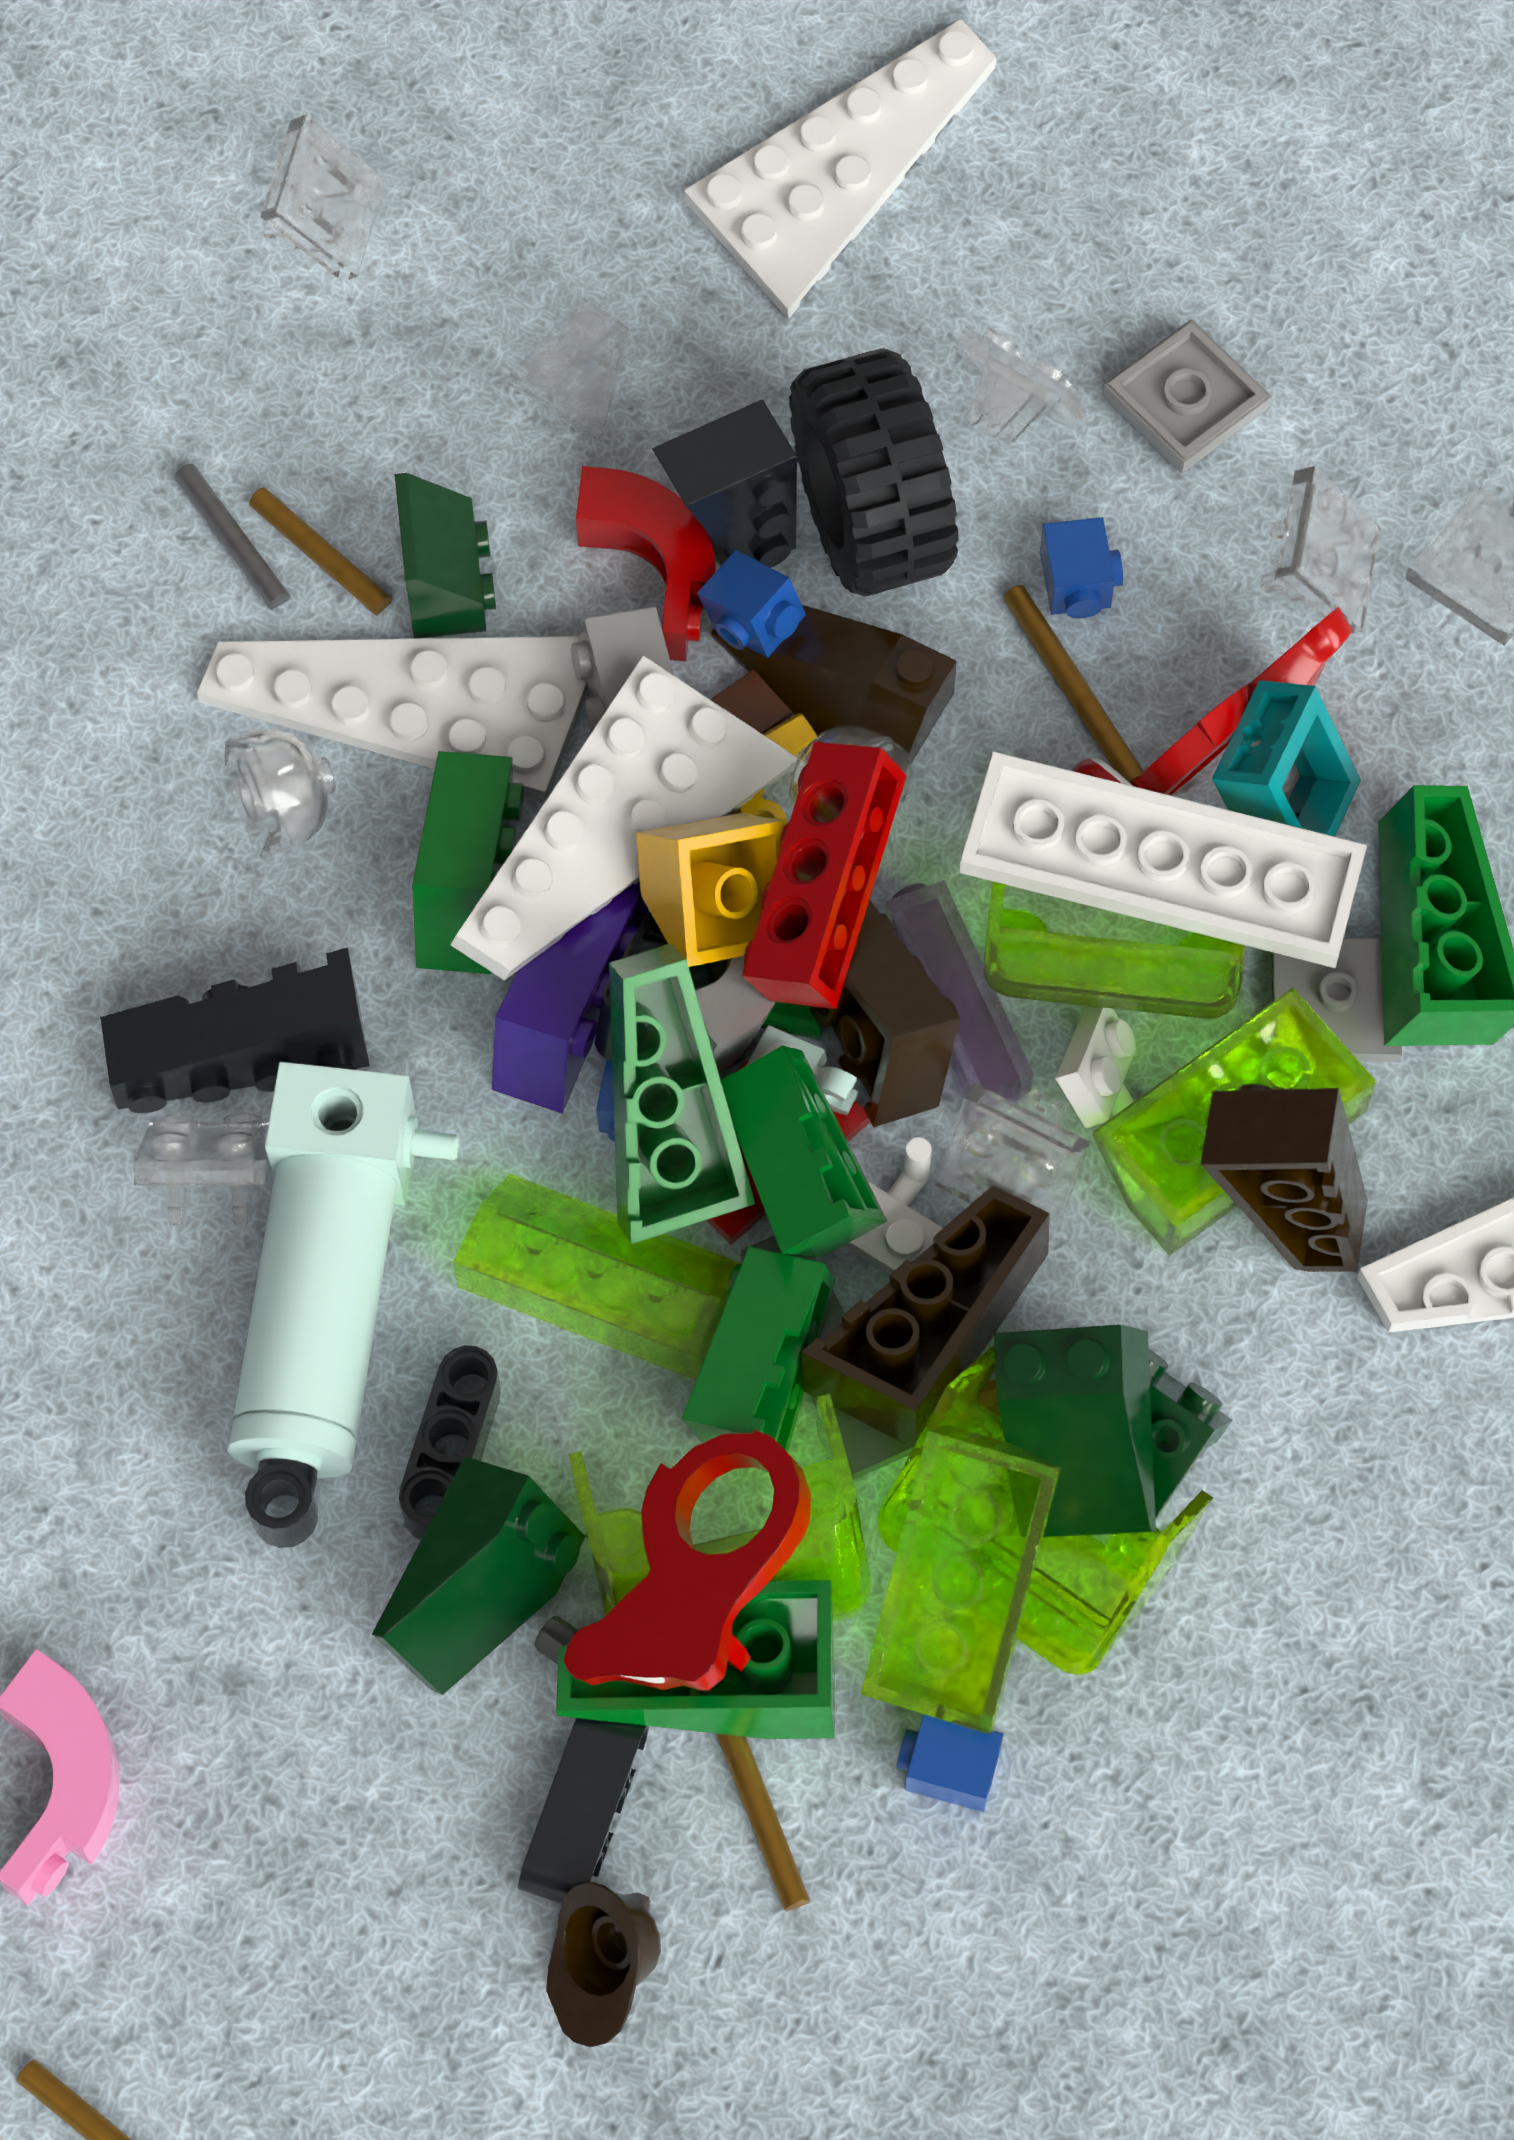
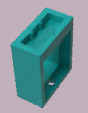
(1292, 731)

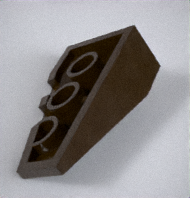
(856, 676)

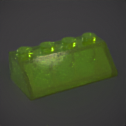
(1160, 1137)
(584, 1275)
(961, 1578)

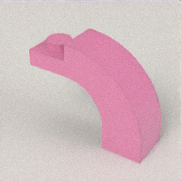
(84, 1797)

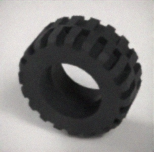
(874, 472)

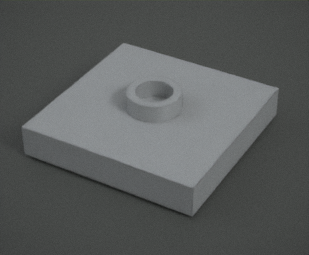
(1186, 396)
(1344, 996)

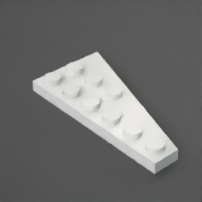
(648, 765)

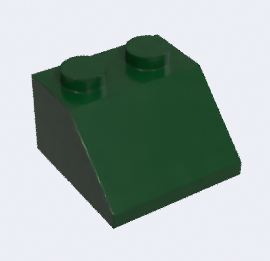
(442, 559)

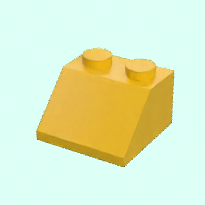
(708, 881)

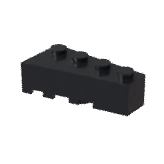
(235, 1036)

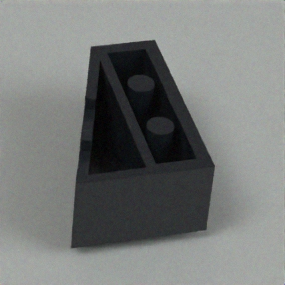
(738, 482)

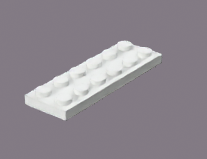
(1163, 859)

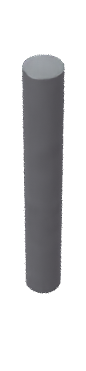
(232, 536)

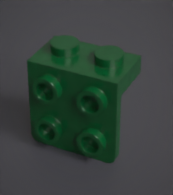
(1182, 1427)

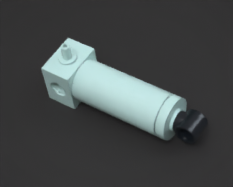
(338, 1165)

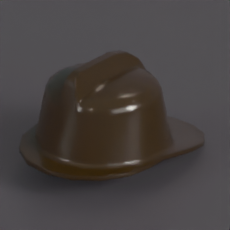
(597, 1960)

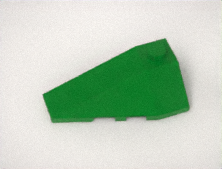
(778, 1694)

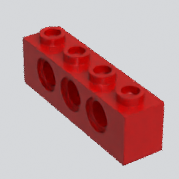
(848, 850)

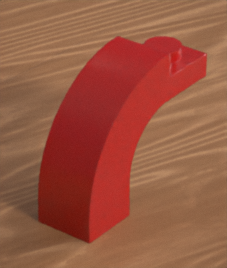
(652, 522)

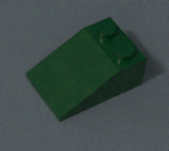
(1087, 1409)
(477, 1573)

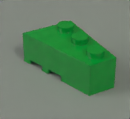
(461, 851)
(799, 1156)
(755, 1355)

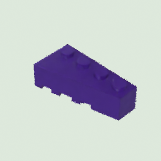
(556, 1005)

